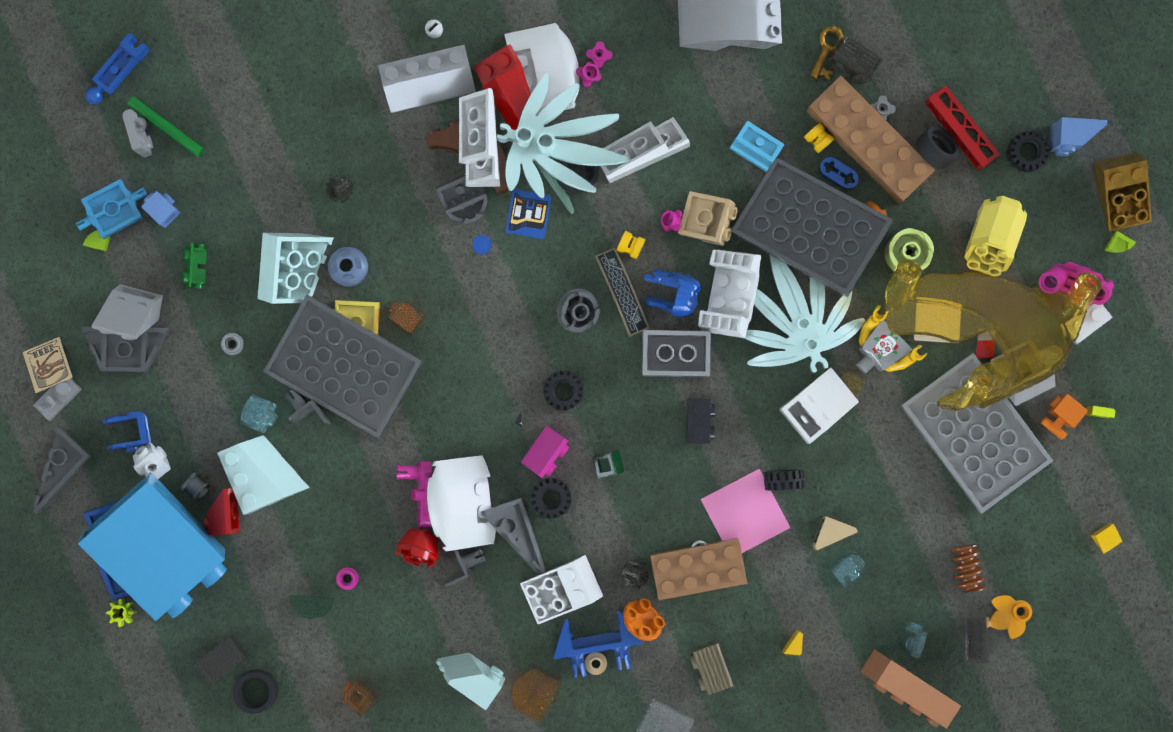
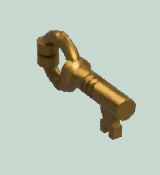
(818, 69)

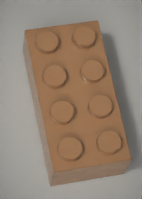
(698, 568)

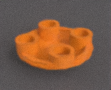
(643, 620)

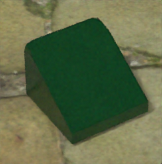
(608, 464)

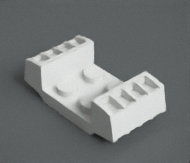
(731, 293)

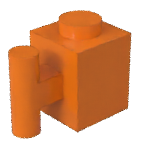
(1066, 412)

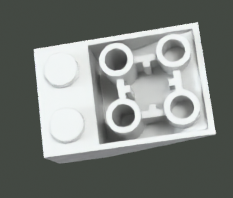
(819, 406)
(561, 590)

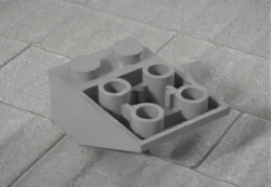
(128, 312)

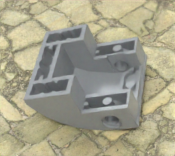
(729, 22)

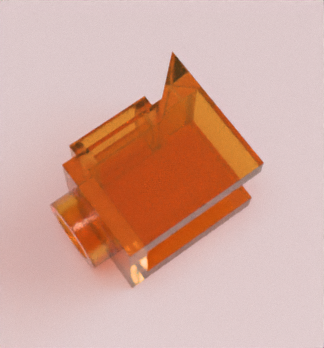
(406, 316)
(369, 697)

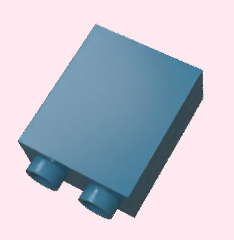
(154, 548)

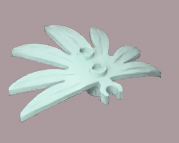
(538, 143)
(806, 331)

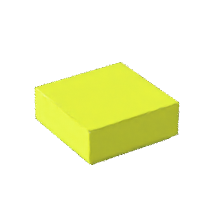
(1100, 412)

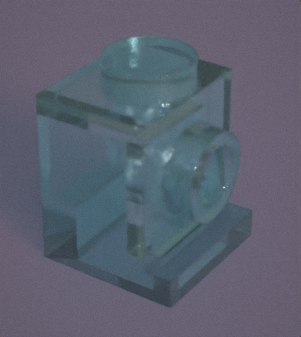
(847, 569)

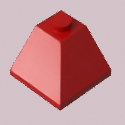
(223, 514)

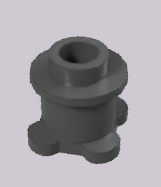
(196, 487)

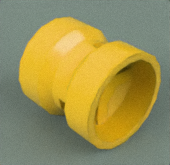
(819, 137)
(636, 245)

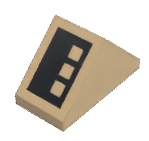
(831, 532)

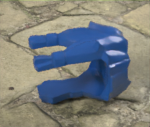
(686, 294)

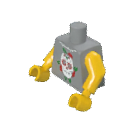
(884, 348)

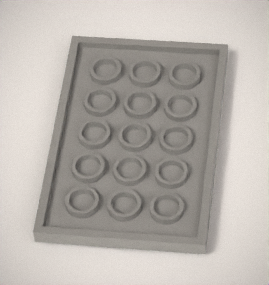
(982, 448)

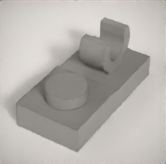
(57, 398)

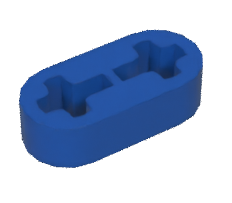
(841, 169)

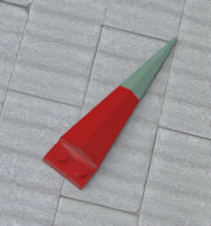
(511, 92)

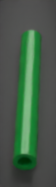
(165, 126)

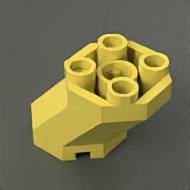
(995, 236)

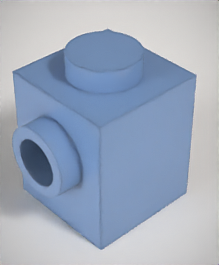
(160, 208)

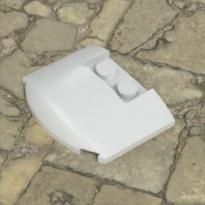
(546, 51)
(455, 502)

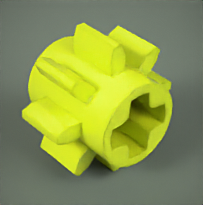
(127, 613)

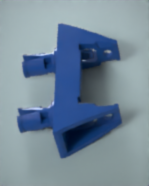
(579, 647)

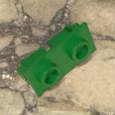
(192, 274)

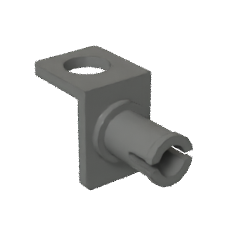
(302, 408)
(464, 563)

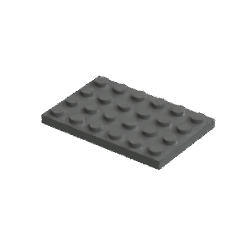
(812, 226)
(343, 366)

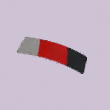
(985, 348)

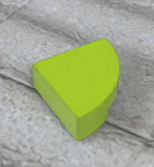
(95, 241)
(1119, 243)

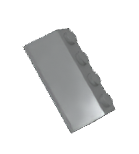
(427, 78)

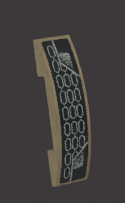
(622, 292)

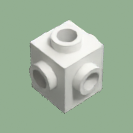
(152, 460)

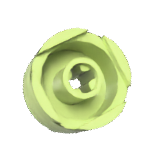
(905, 240)

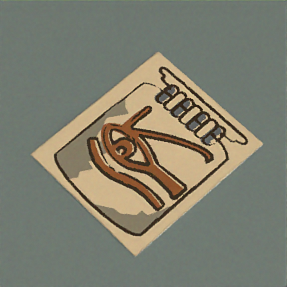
(47, 365)

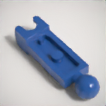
(116, 68)

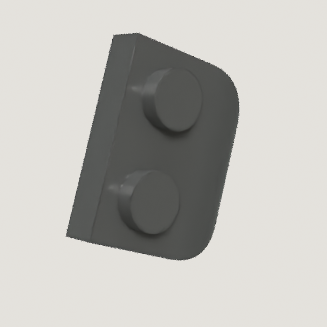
(462, 202)

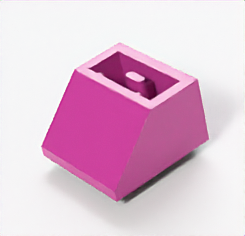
(545, 452)

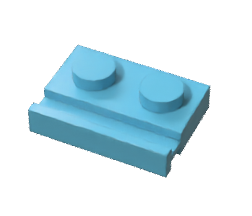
(756, 146)

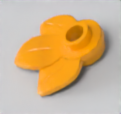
(1007, 617)

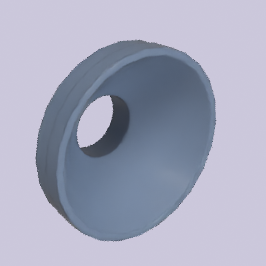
(356, 274)

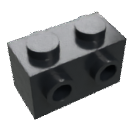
(699, 421)

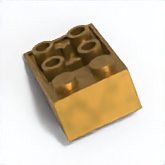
(1123, 191)

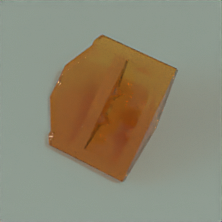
(534, 693)

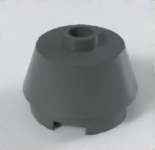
(577, 310)

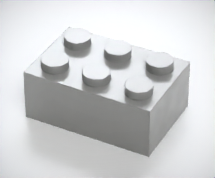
(676, 353)

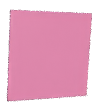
(746, 511)

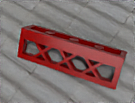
(954, 128)

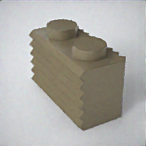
(712, 668)

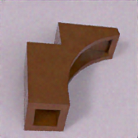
(449, 140)

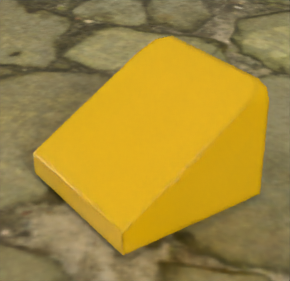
(1106, 537)
(794, 645)

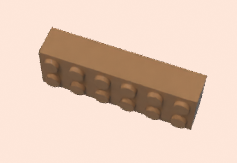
(870, 140)

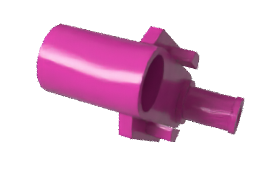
(1066, 276)
(421, 473)

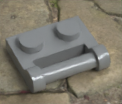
(136, 132)

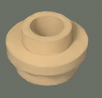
(595, 656)

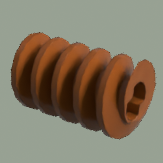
(968, 568)

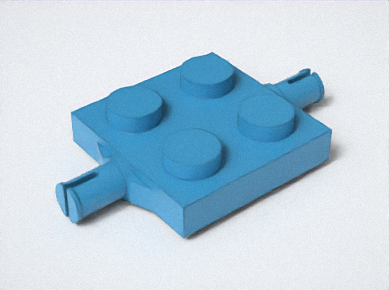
(111, 209)

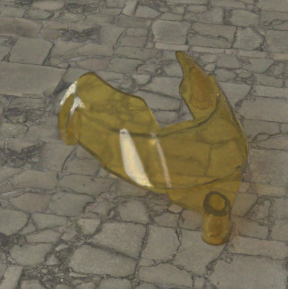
(1024, 322)

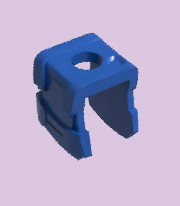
(143, 430)

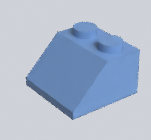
(1072, 133)

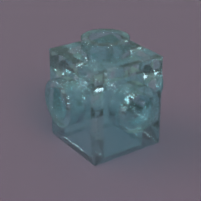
(258, 414)

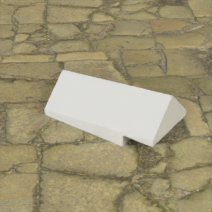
(479, 139)
(645, 147)

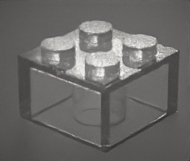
(664, 718)

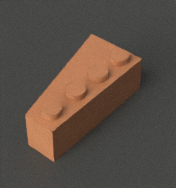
(910, 689)

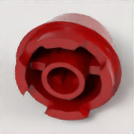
(418, 547)

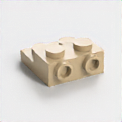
(707, 218)

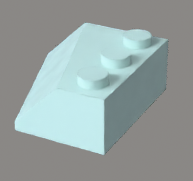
(290, 266)
(259, 474)
(472, 677)

